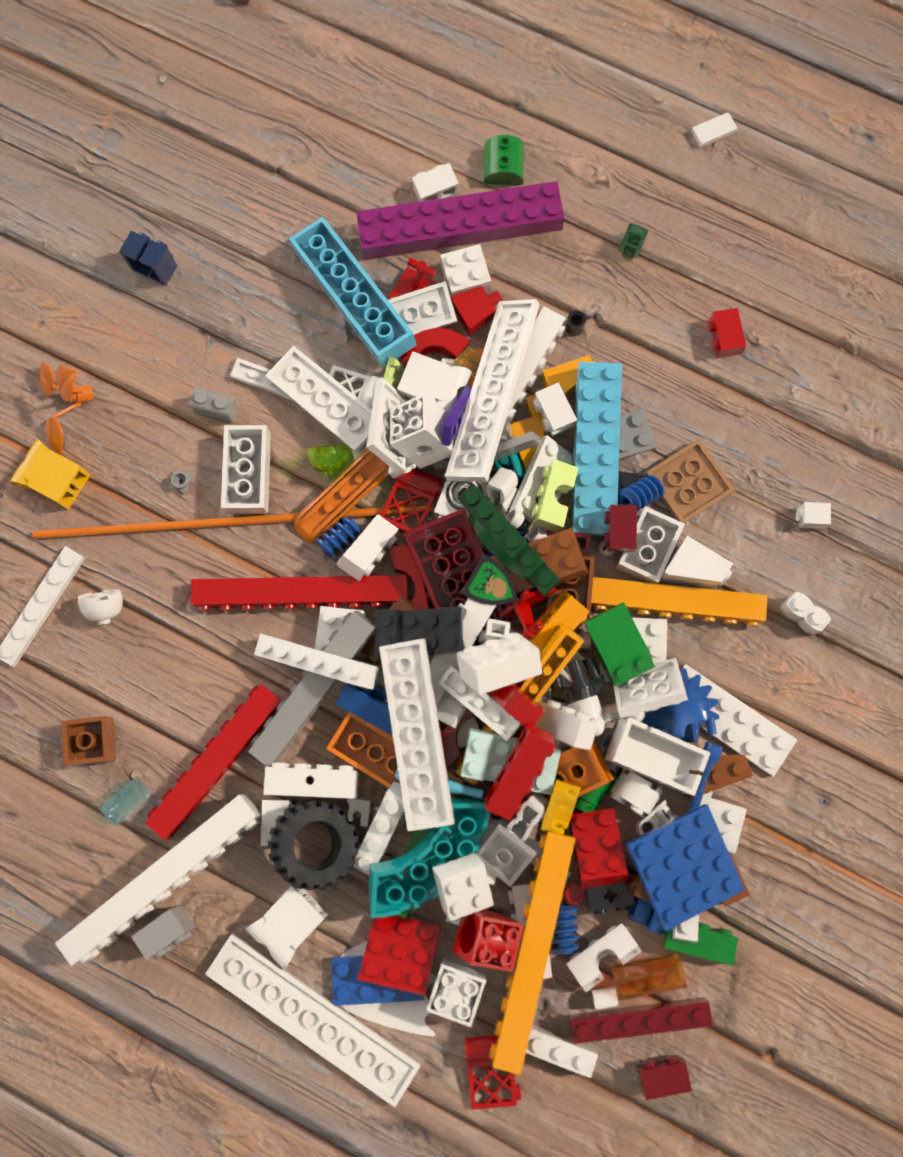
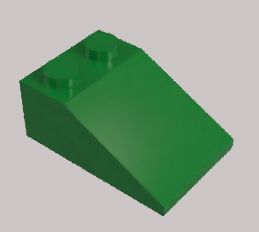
(619, 644)

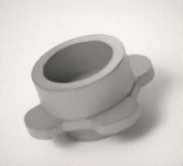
(176, 477)

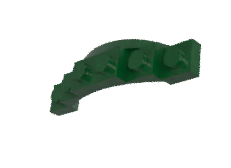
(506, 542)

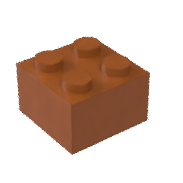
(88, 741)

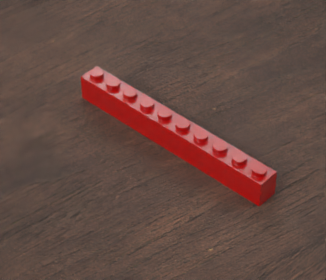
(297, 591)

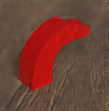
(437, 341)
(518, 704)

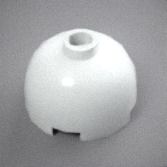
(101, 605)

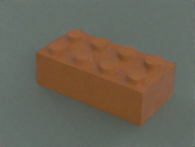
(561, 555)

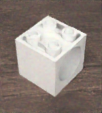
(456, 992)

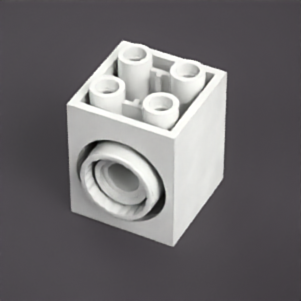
(418, 431)
(452, 490)

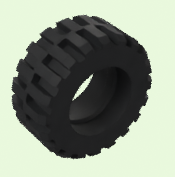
(341, 852)

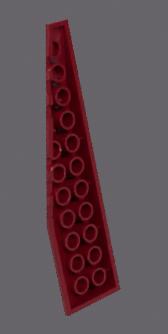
(446, 557)

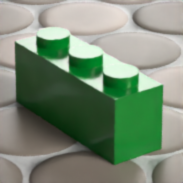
(711, 944)

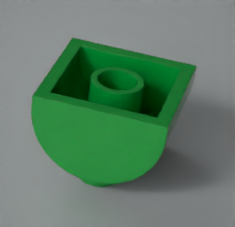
(504, 160)

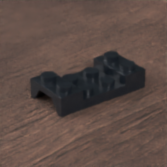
(439, 628)

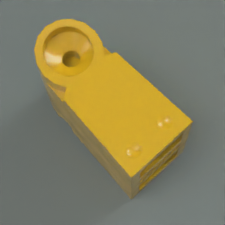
(50, 475)

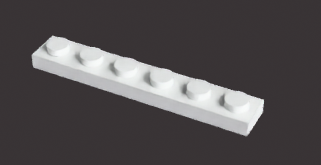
(40, 606)

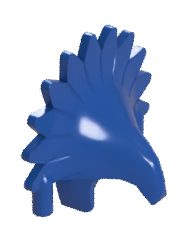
(684, 718)

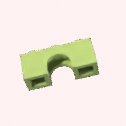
(548, 512)

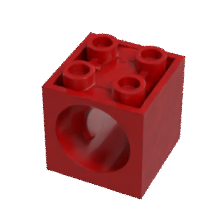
(488, 940)

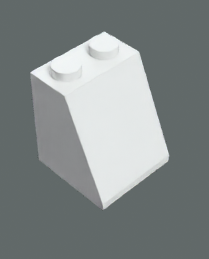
(696, 566)

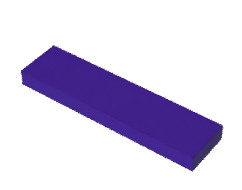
(455, 418)

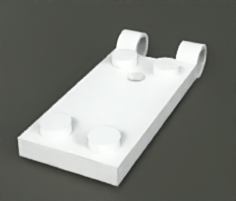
(527, 492)

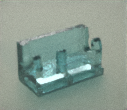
(125, 801)

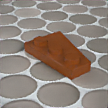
(727, 771)

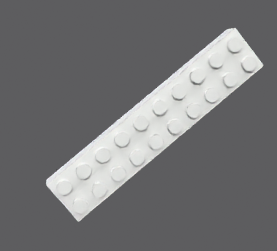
(159, 880)

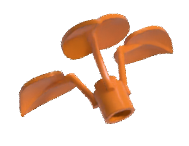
(78, 394)

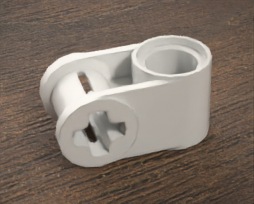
(659, 816)

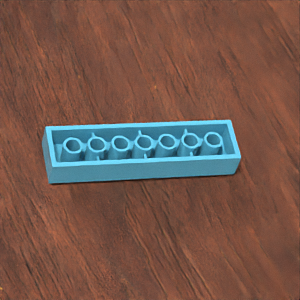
(353, 292)
(596, 445)

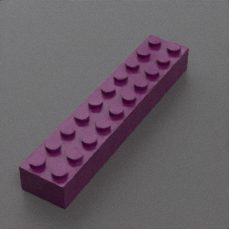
(460, 220)

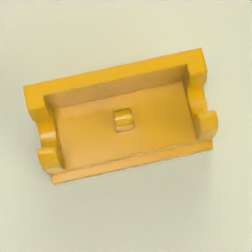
(560, 807)

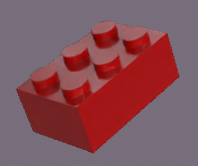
(598, 849)

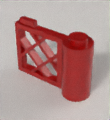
(416, 483)
(477, 1055)

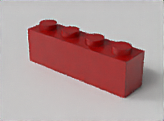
(519, 772)

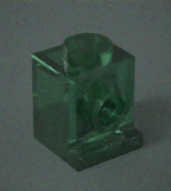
(633, 241)

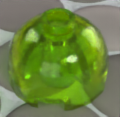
(328, 458)

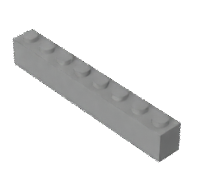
(310, 692)

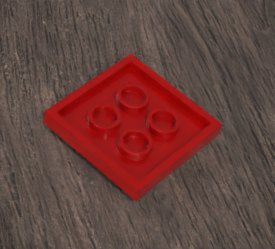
(400, 954)

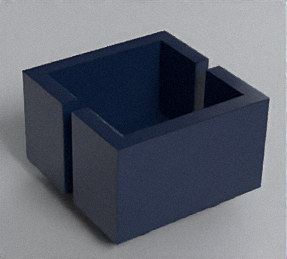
(144, 254)

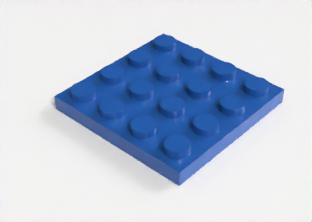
(685, 867)

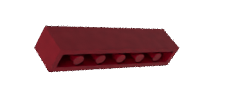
(640, 1020)

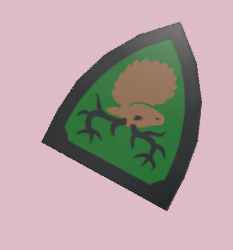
(490, 583)

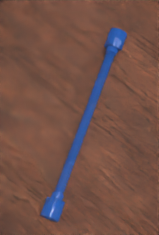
(715, 752)

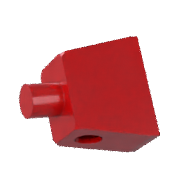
(475, 308)

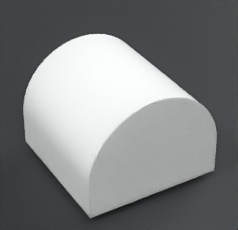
(604, 997)

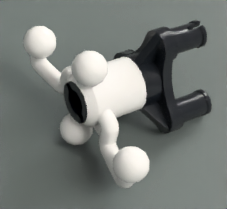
(583, 693)

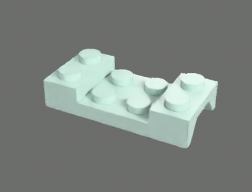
(488, 753)

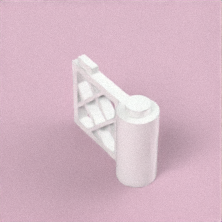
(366, 392)

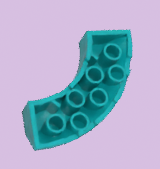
(410, 877)

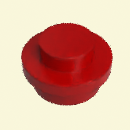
(573, 894)

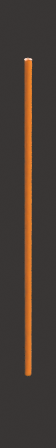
(203, 523)

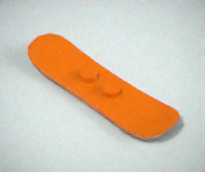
(340, 496)

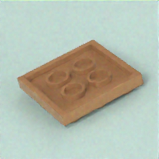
(691, 481)

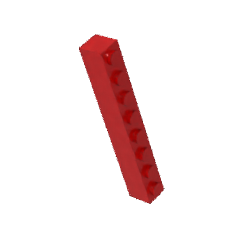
(213, 763)

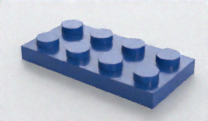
(350, 991)

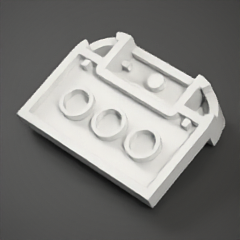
(379, 429)

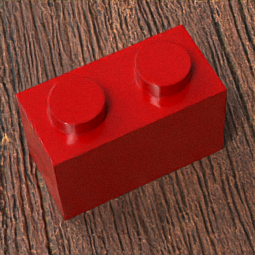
(726, 333)

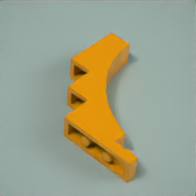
(566, 376)

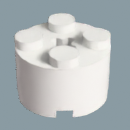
(635, 791)

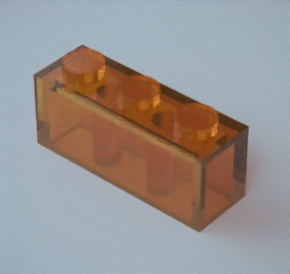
(648, 976)

